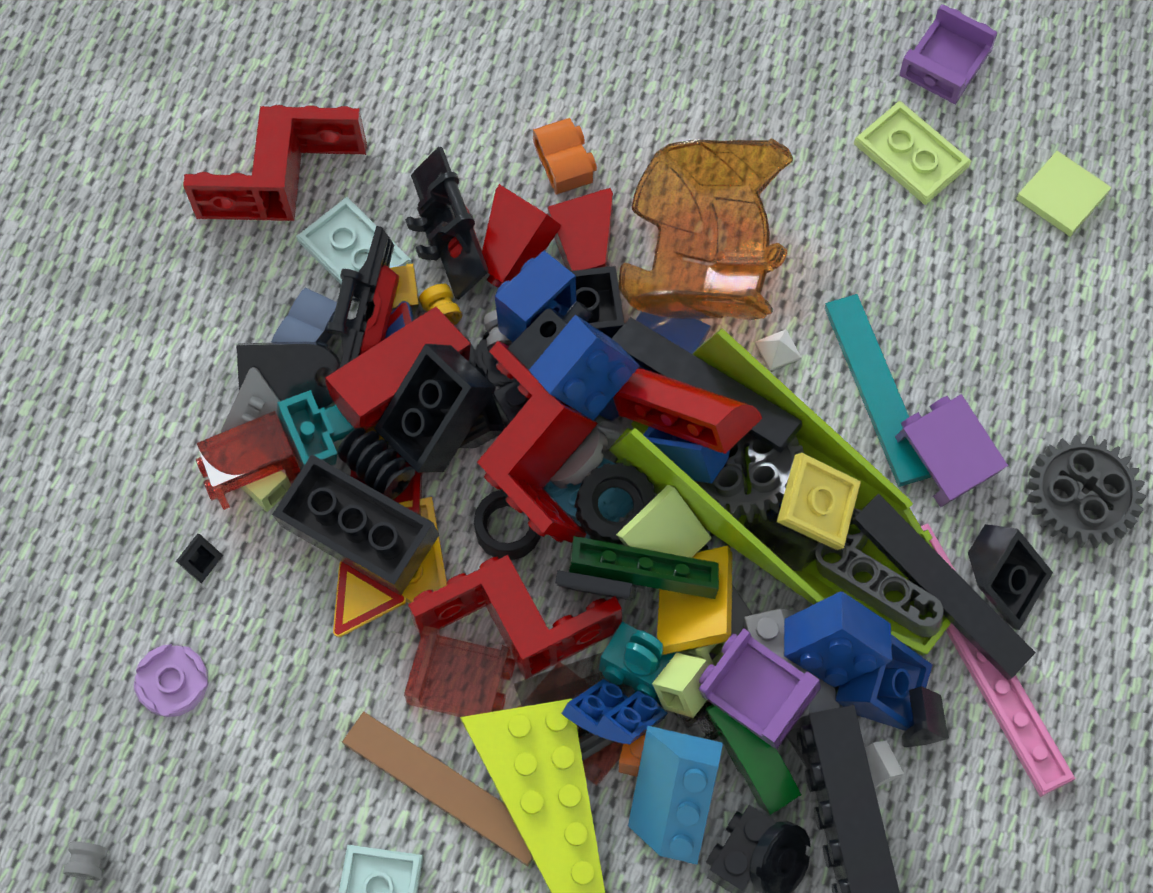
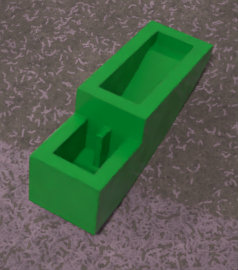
(757, 762)

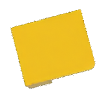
(407, 285)

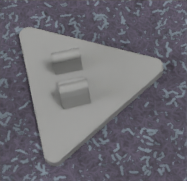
(252, 401)

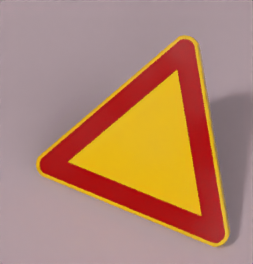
(360, 600)

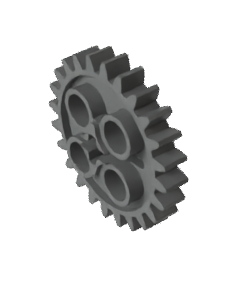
(1102, 468)
(767, 473)

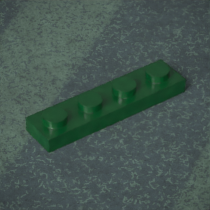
(644, 567)

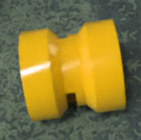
(441, 297)

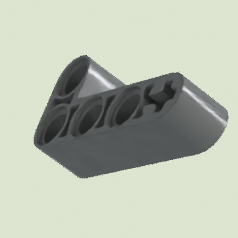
(883, 581)

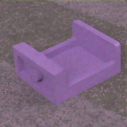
(949, 54)
(758, 688)

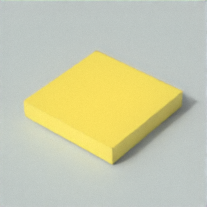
(819, 501)

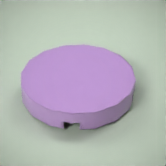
(173, 691)

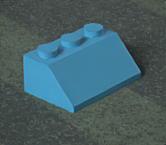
(674, 792)

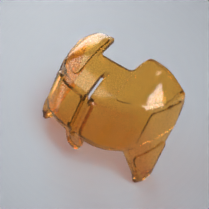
(712, 212)

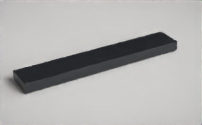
(668, 359)
(933, 574)

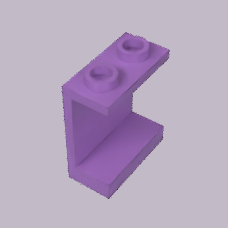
(952, 447)

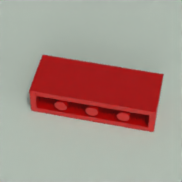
(371, 380)
(685, 410)

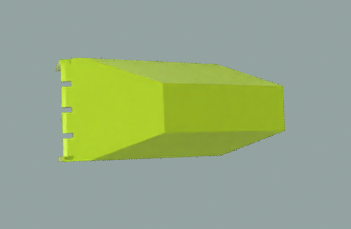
(817, 442)

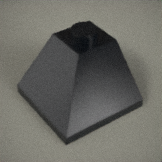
(1008, 571)

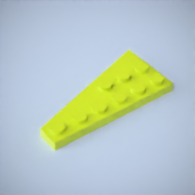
(543, 783)

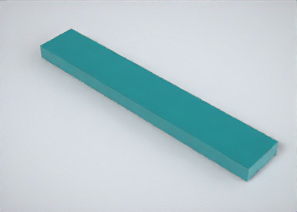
(875, 386)

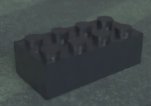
(356, 524)

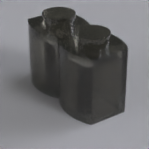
(787, 544)

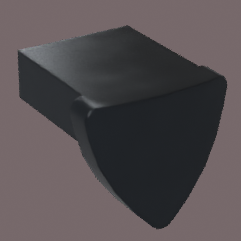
(927, 718)

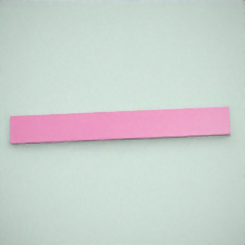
(1012, 711)

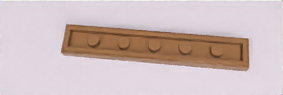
(437, 784)

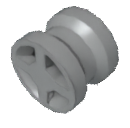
(85, 860)

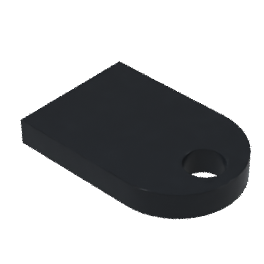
(289, 367)

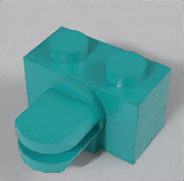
(312, 429)
(634, 659)

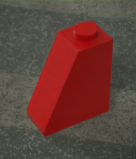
(584, 229)
(514, 235)

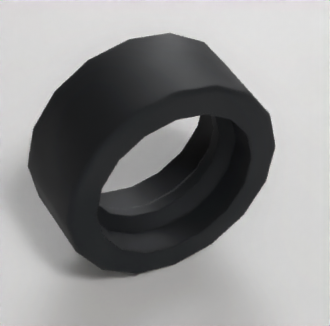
(491, 546)

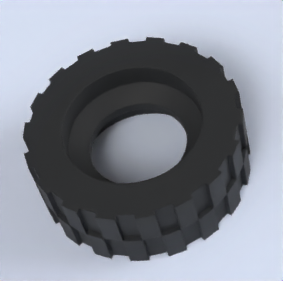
(595, 484)

